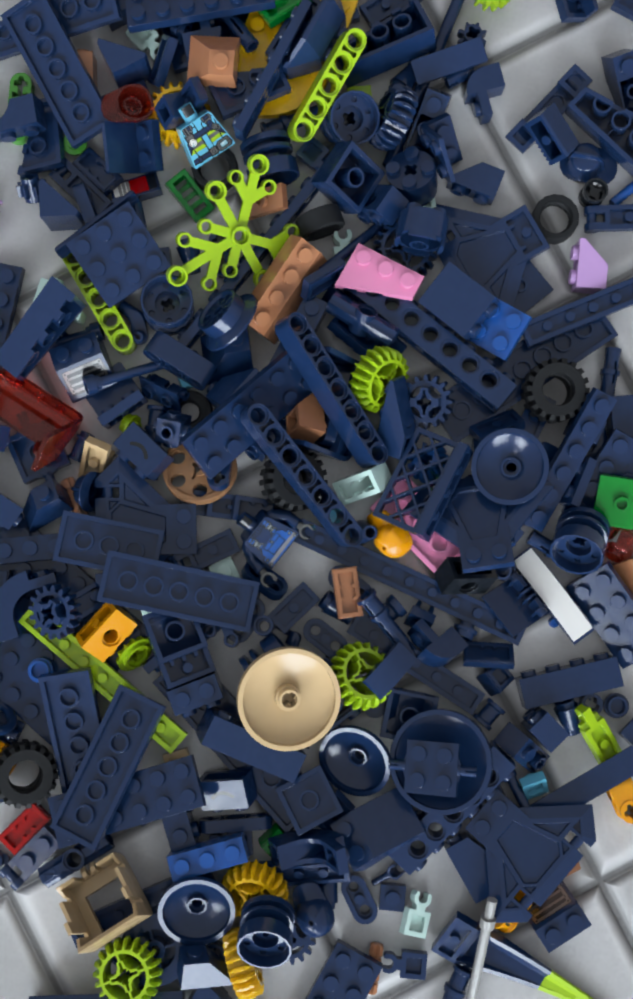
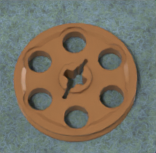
(193, 479)

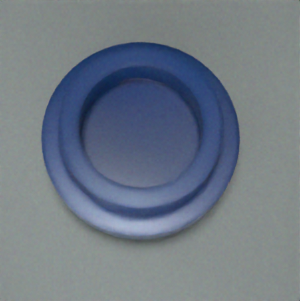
(39, 666)

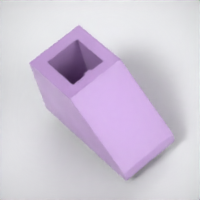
(588, 270)

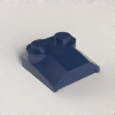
(402, 706)

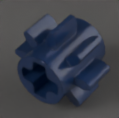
(471, 31)
(29, 188)

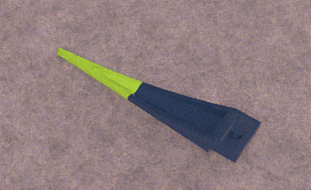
(503, 958)

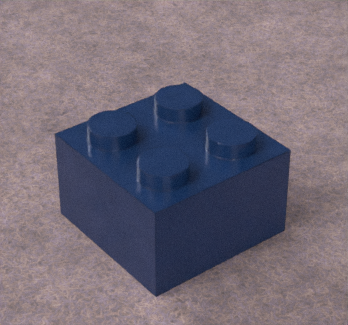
(348, 177)

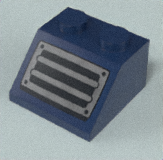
(80, 358)
(558, 918)

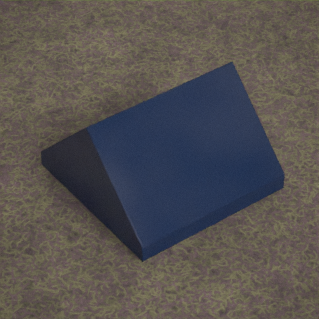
(124, 63)
(56, 210)

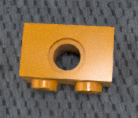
(93, 636)

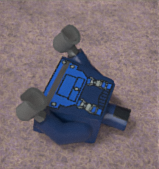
(269, 537)

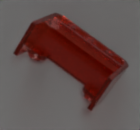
(37, 417)

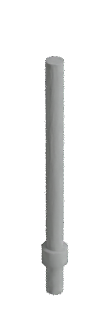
(487, 924)

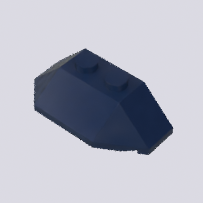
(316, 40)

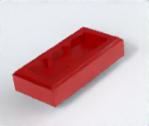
(24, 828)

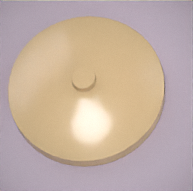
(288, 698)

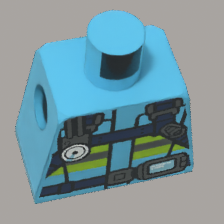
(201, 135)

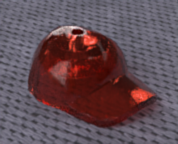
(117, 103)

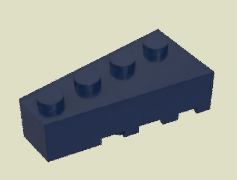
(392, 43)
(606, 124)
(39, 329)
(228, 736)

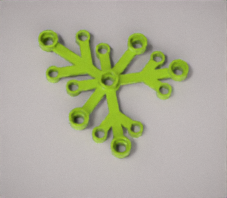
(213, 251)

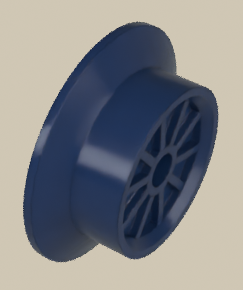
(226, 318)
(168, 949)

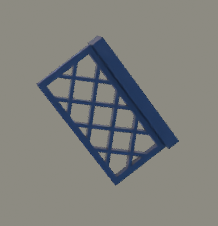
(443, 486)

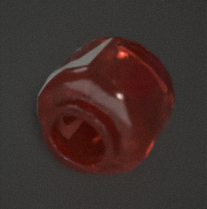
(619, 544)

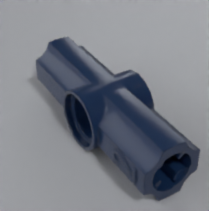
(362, 320)
(63, 865)

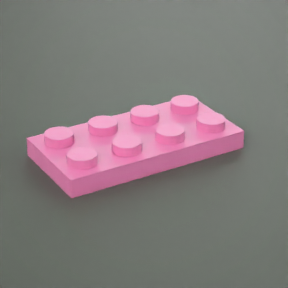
(430, 553)

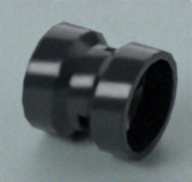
(596, 189)

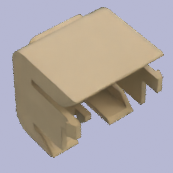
(79, 912)

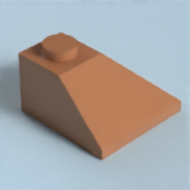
(214, 60)

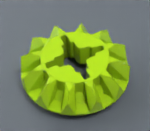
(139, 650)

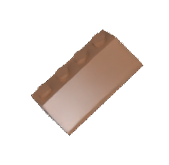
(281, 285)

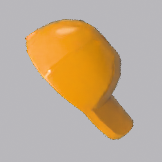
(390, 539)

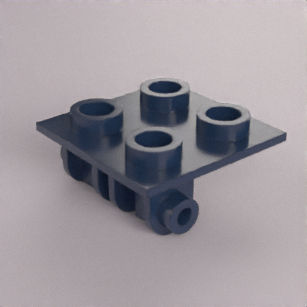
(515, 604)

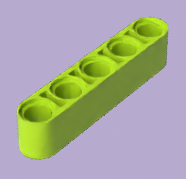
(335, 77)
(102, 312)

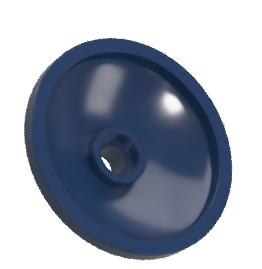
(500, 450)
(348, 768)
(192, 920)

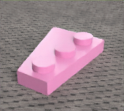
(378, 274)

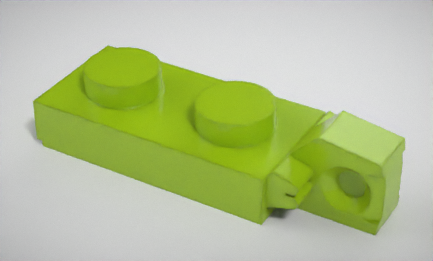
(596, 734)

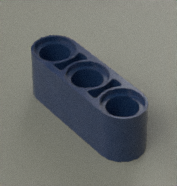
(180, 360)

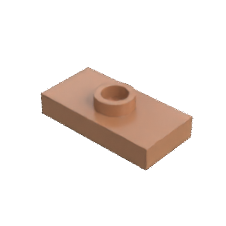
(270, 203)
(346, 592)

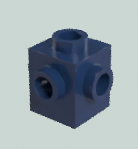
(171, 427)

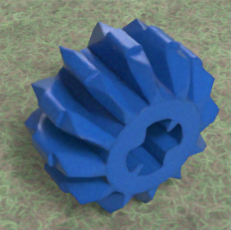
(427, 457)

